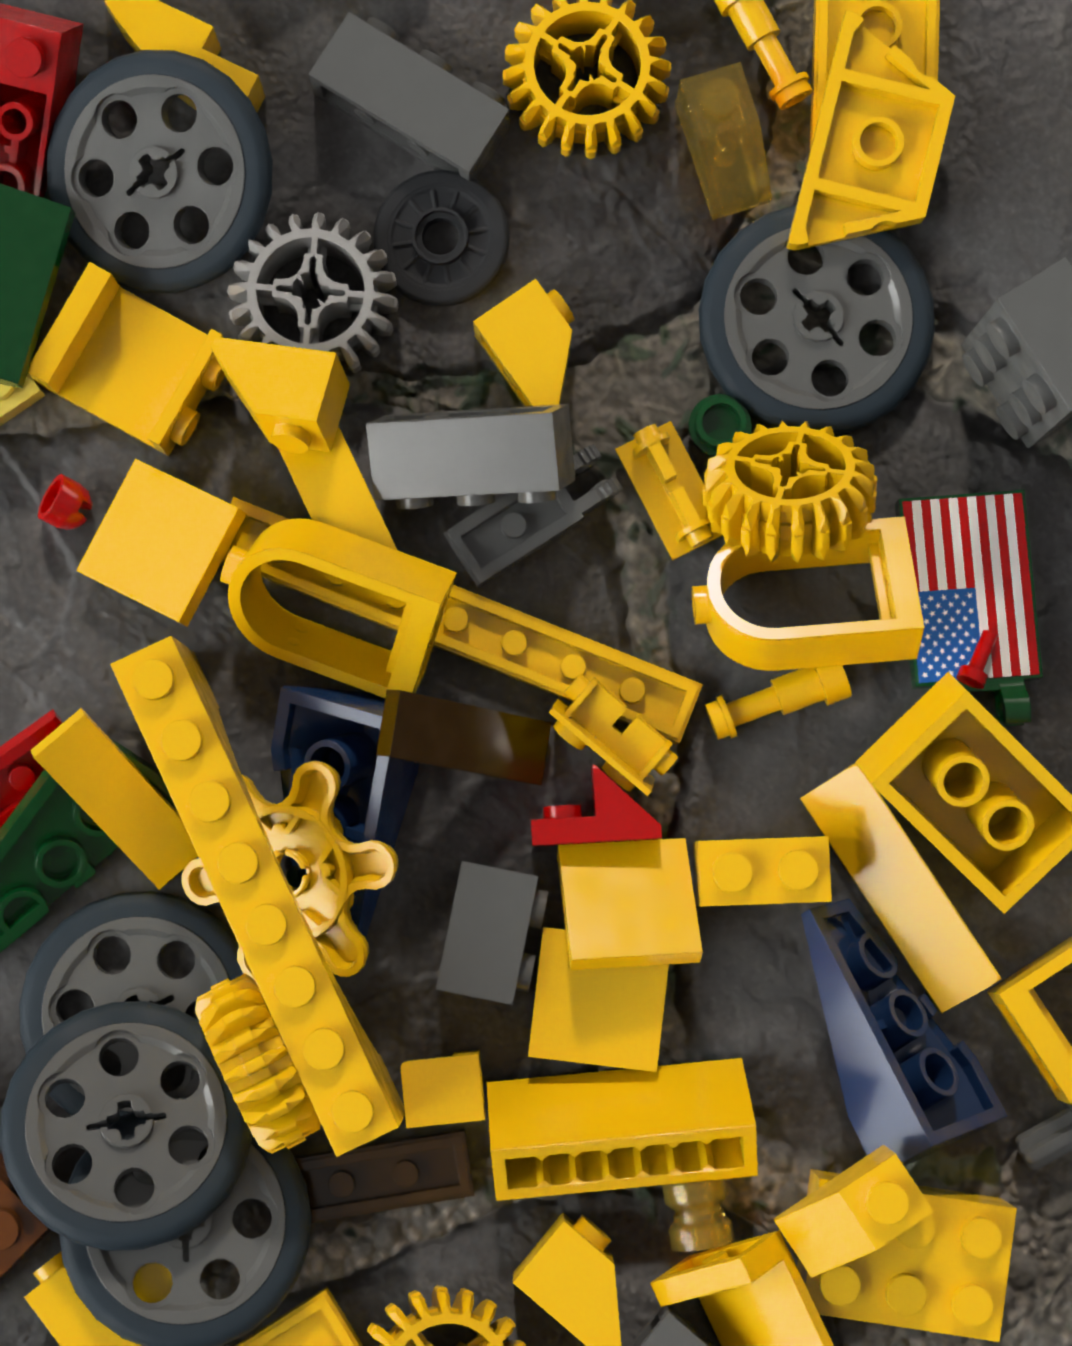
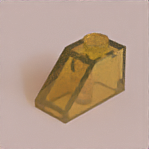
(724, 140)

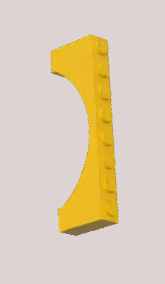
(308, 1007)

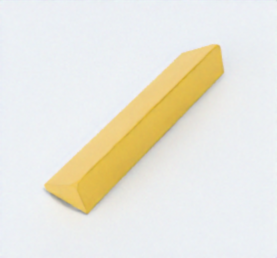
(900, 888)

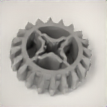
(340, 301)

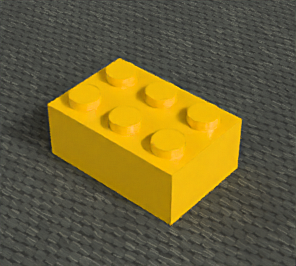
(973, 792)
(933, 1277)

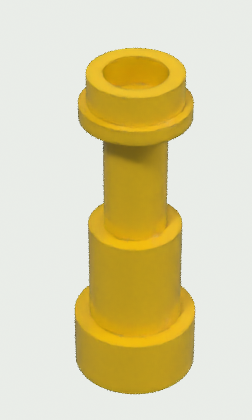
(760, 34)
(786, 694)

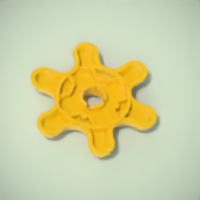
(335, 868)

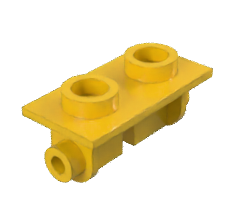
(668, 488)
(628, 753)

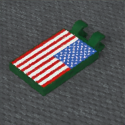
(972, 578)

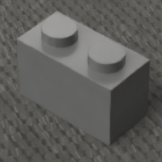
(489, 933)

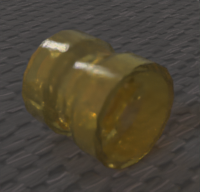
(698, 1215)

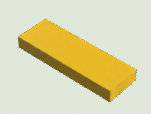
(117, 797)

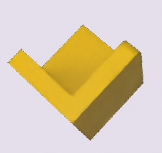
(443, 1090)

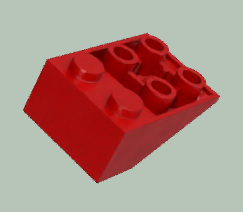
(35, 80)

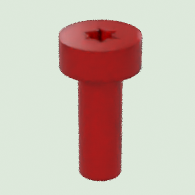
(973, 674)

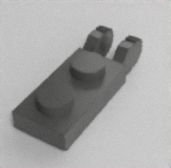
(511, 530)

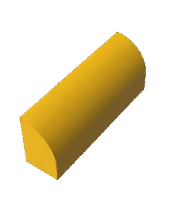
(621, 1129)

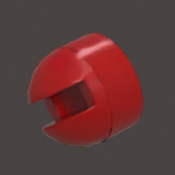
(62, 503)

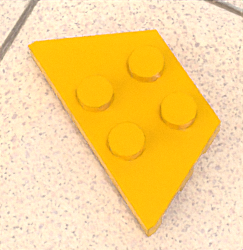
(871, 143)

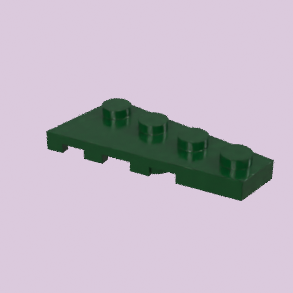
(50, 848)

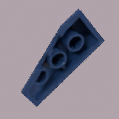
(344, 733)
(893, 1061)

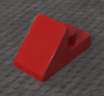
(614, 818)

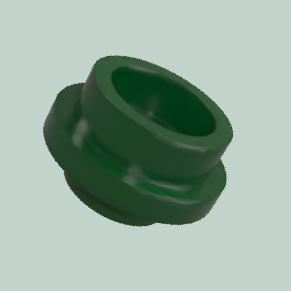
(716, 421)

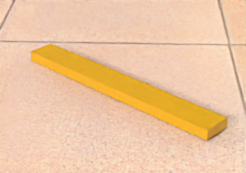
(500, 639)

